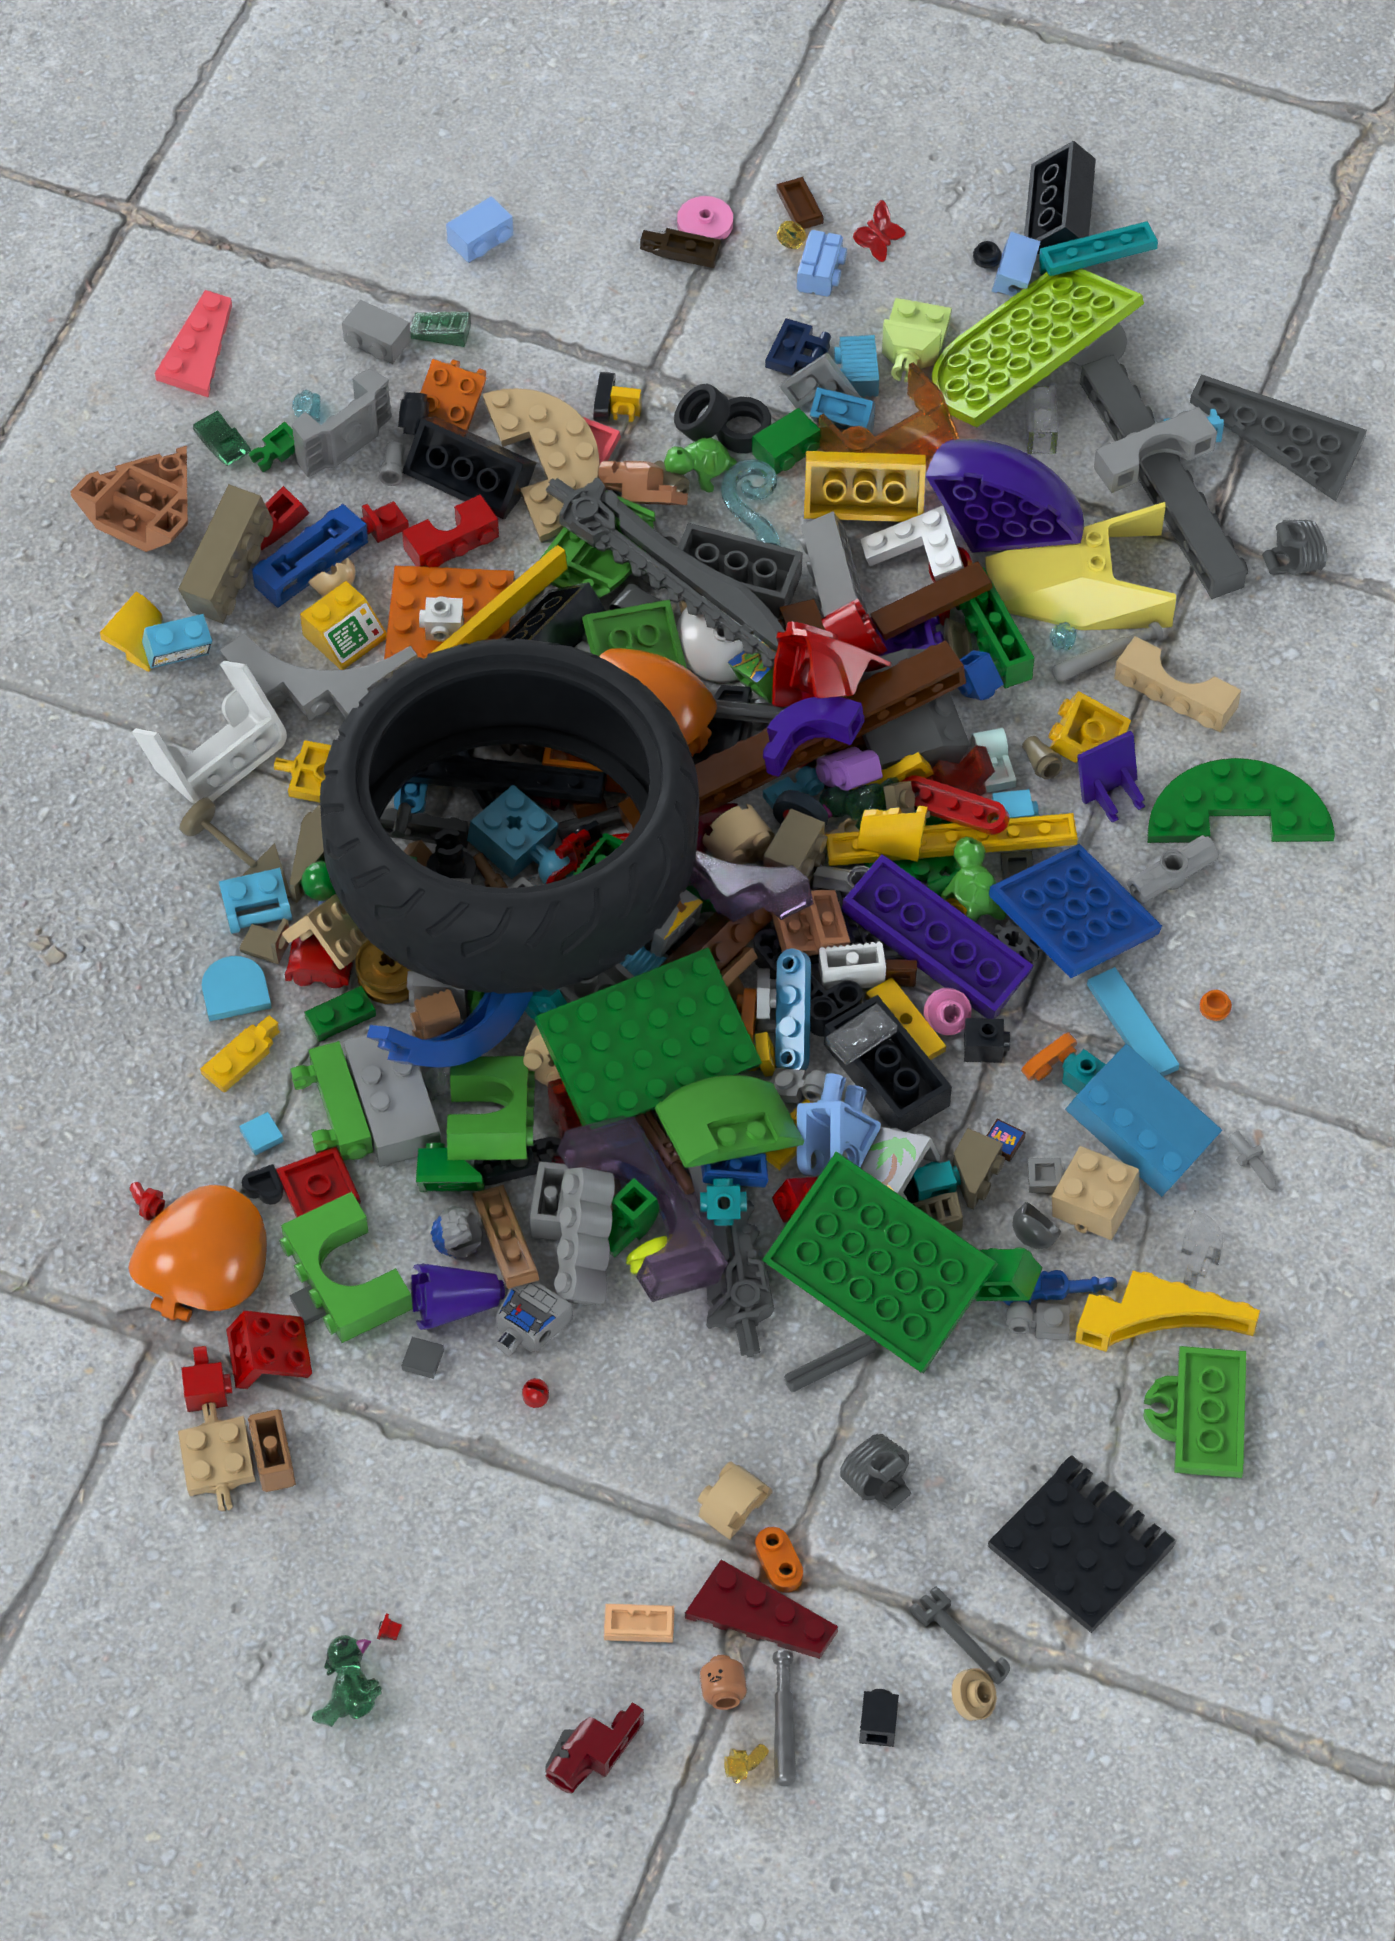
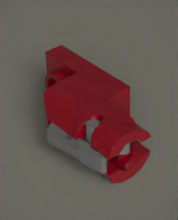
(591, 1748)

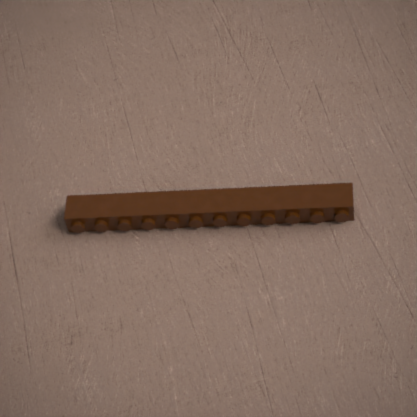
(883, 699)

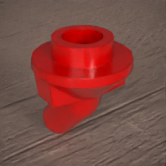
(150, 1200)

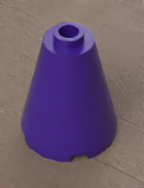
(452, 1294)

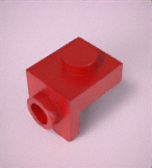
(790, 1195)

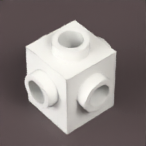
(441, 617)

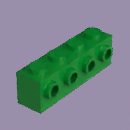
(998, 636)

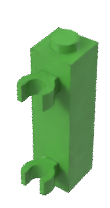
(340, 1102)

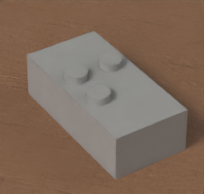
(391, 1101)

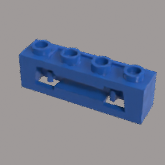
(309, 554)

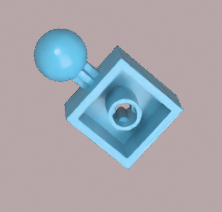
(515, 834)

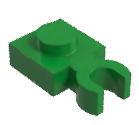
(277, 444)

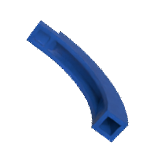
(469, 1040)

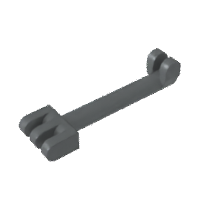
(936, 1611)

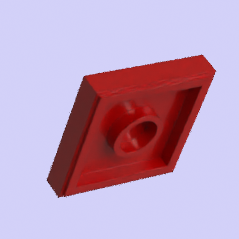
(316, 1181)

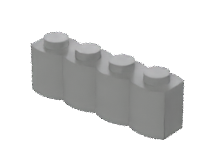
(585, 1233)

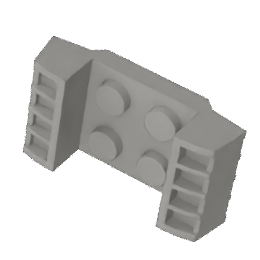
(348, 430)

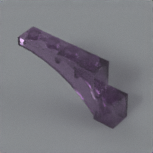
(744, 889)

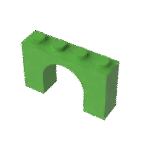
(499, 1133)
(347, 1308)

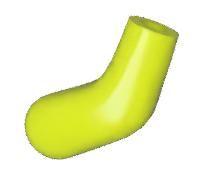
(648, 1248)

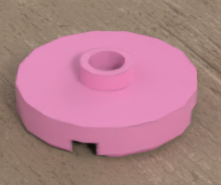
(706, 217)

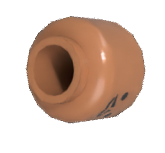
(723, 1682)

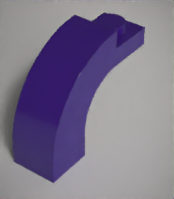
(810, 719)

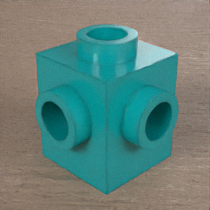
(723, 1188)

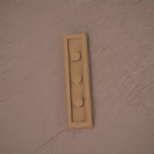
(505, 1236)

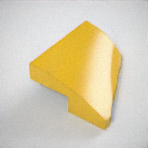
(128, 626)
(893, 832)

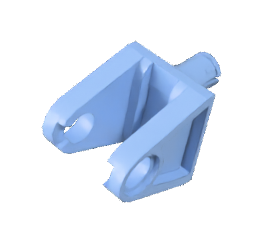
(834, 1126)

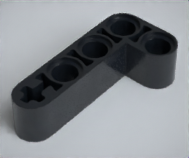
(821, 1001)

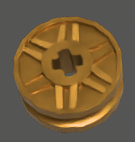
(380, 975)

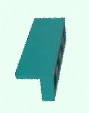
(1097, 249)

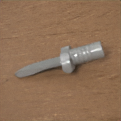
(1251, 1156)

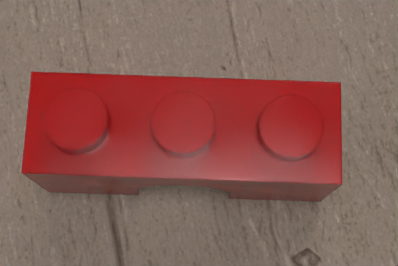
(433, 547)

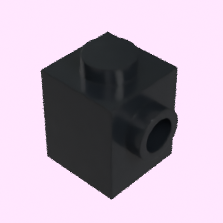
(985, 1040)

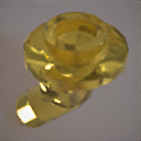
(739, 1763)

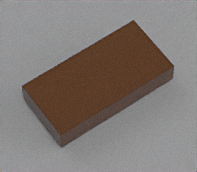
(800, 203)

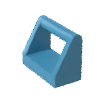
(843, 409)

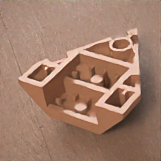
(139, 500)

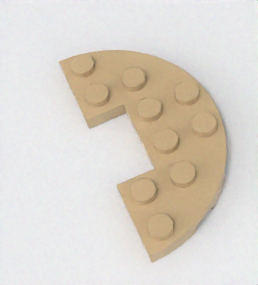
(561, 443)

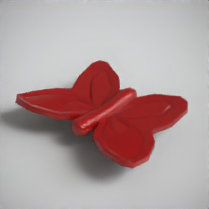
(879, 233)

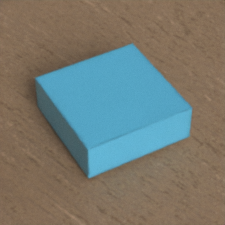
(261, 1133)

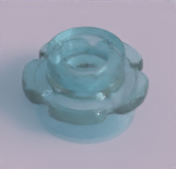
(1063, 636)

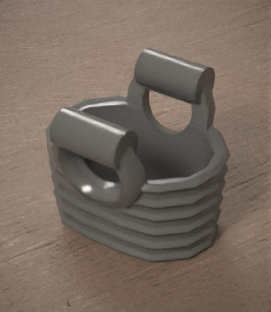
(1301, 544)
(876, 1463)

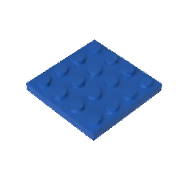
(1075, 910)

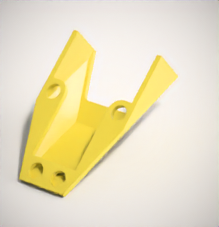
(1078, 582)

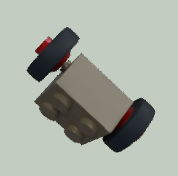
(800, 836)

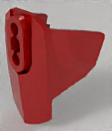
(817, 665)

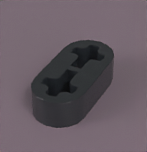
(602, 401)

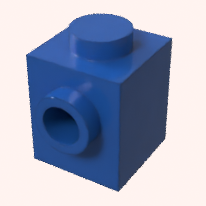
(980, 676)

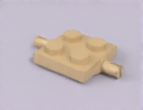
(216, 1456)

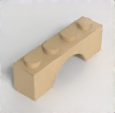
(1207, 702)

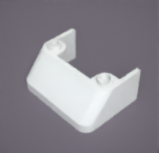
(231, 753)

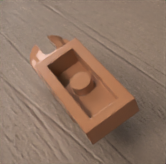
(640, 483)

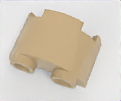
(732, 1499)

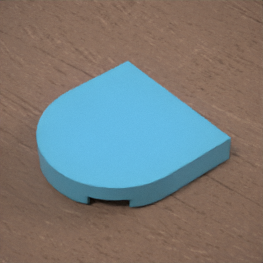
(234, 988)

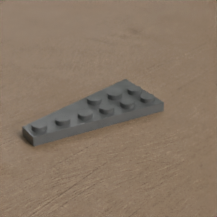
(1299, 439)

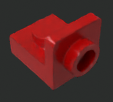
(384, 521)

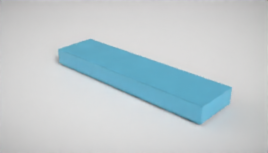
(1131, 1020)

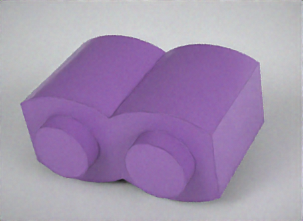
(849, 768)

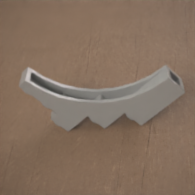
(310, 688)

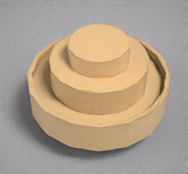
(974, 1694)

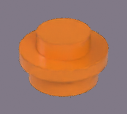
(1215, 1005)

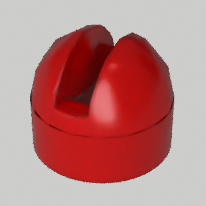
(533, 1397)

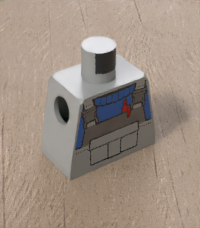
(531, 1317)

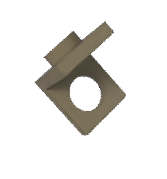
(265, 943)

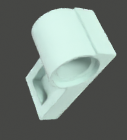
(997, 748)

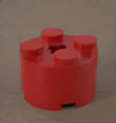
(854, 627)

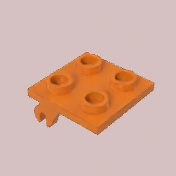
(453, 392)

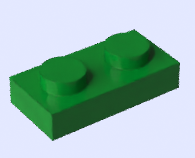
(340, 1013)

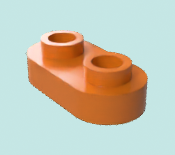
(748, 1007)
(1041, 1063)
(779, 1557)

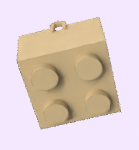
(1095, 1193)

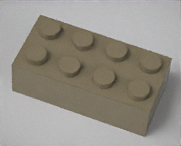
(226, 554)

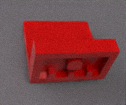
(267, 1345)

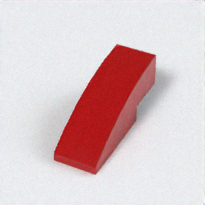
(286, 514)

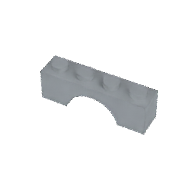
(1186, 435)

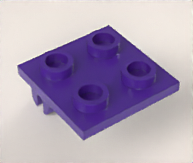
(1106, 768)

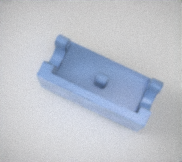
(1016, 264)

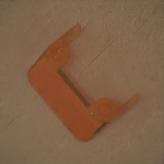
(915, 435)

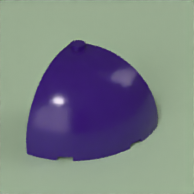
(1003, 497)

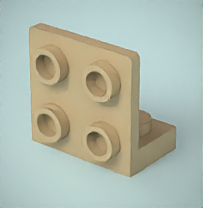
(333, 930)

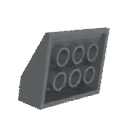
(929, 729)

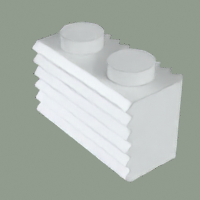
(852, 963)

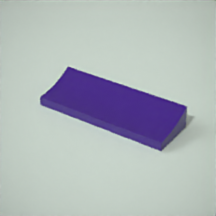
(936, 935)

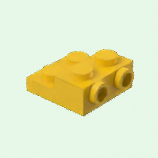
(1084, 726)

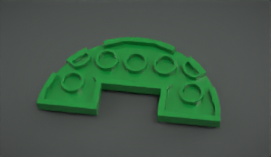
(1239, 789)

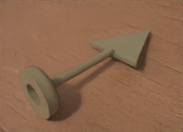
(199, 818)

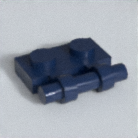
(790, 344)

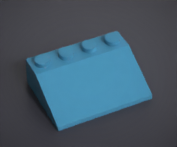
(1143, 1119)

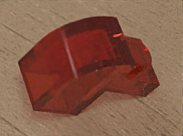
(968, 774)

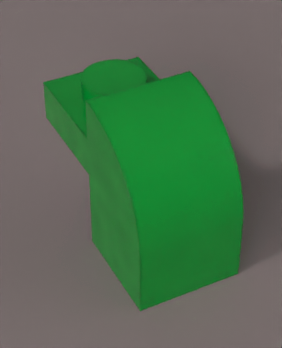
(632, 1215)

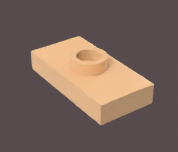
(639, 1623)

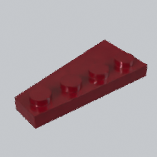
(750, 1607)

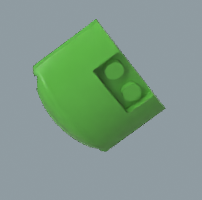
(595, 566)
(726, 1119)

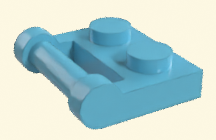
(253, 892)

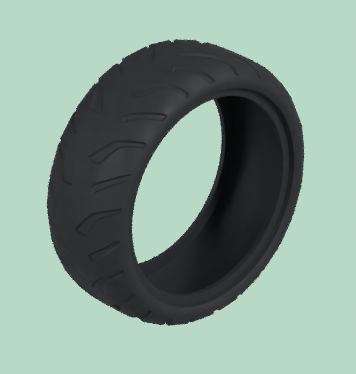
(495, 697)

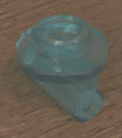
(307, 402)

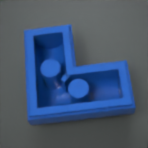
(745, 1171)

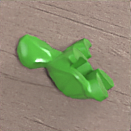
(703, 456)
(972, 881)

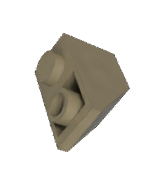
(977, 1161)

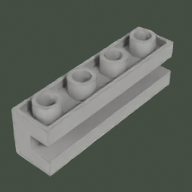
(830, 563)

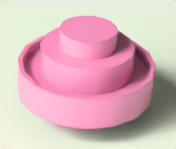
(947, 1011)

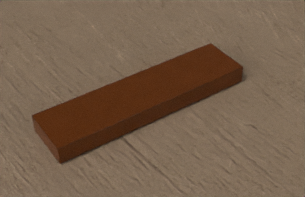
(931, 600)

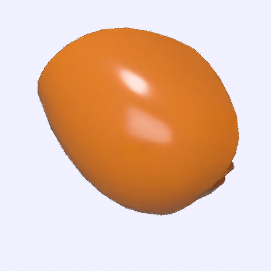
(675, 687)
(201, 1252)

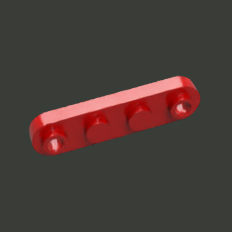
(959, 806)

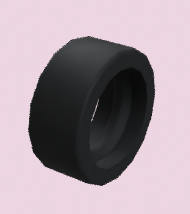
(693, 404)
(748, 408)

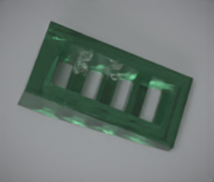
(456, 323)

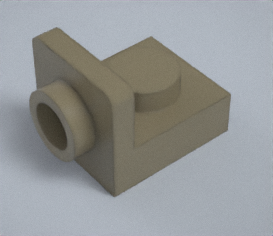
(901, 796)

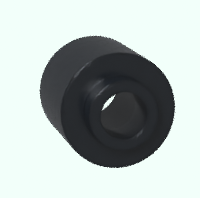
(412, 409)

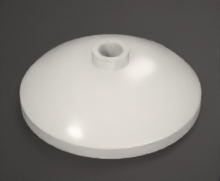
(704, 650)

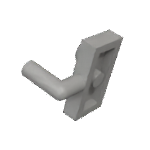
(765, 1000)

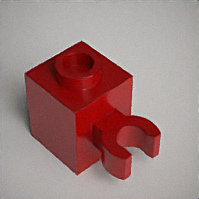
(205, 1382)

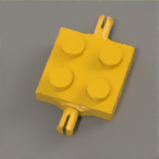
(306, 770)

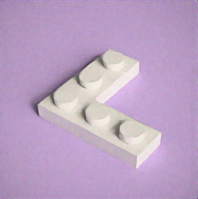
(927, 529)

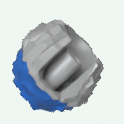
(457, 1232)

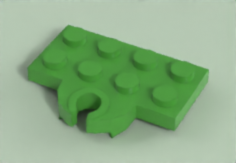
(1203, 1411)

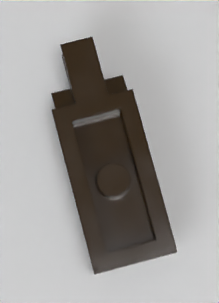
(682, 246)

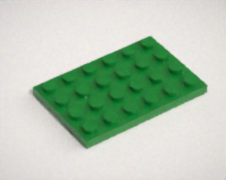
(647, 1038)
(880, 1262)

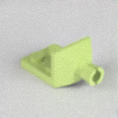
(914, 335)

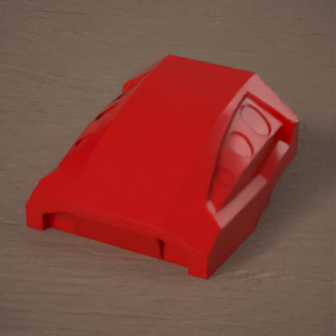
(312, 963)

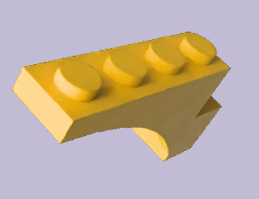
(1158, 1305)

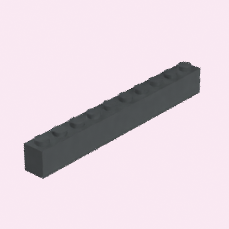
(1166, 481)

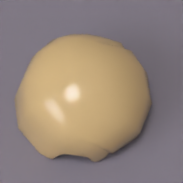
(325, 582)

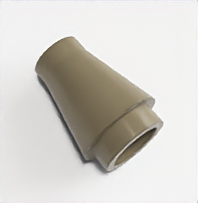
(1043, 759)

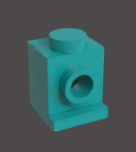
(1080, 1070)
(935, 1180)

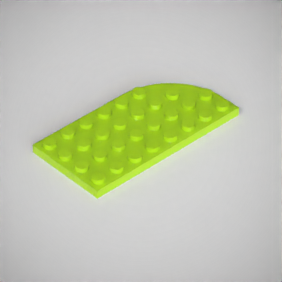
(1027, 341)

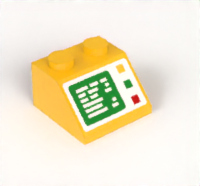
(342, 626)

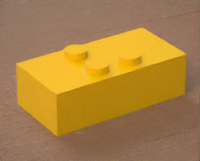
(864, 485)

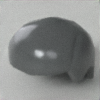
(1034, 1227)

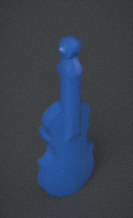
(1056, 1286)

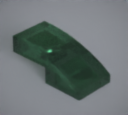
(221, 439)

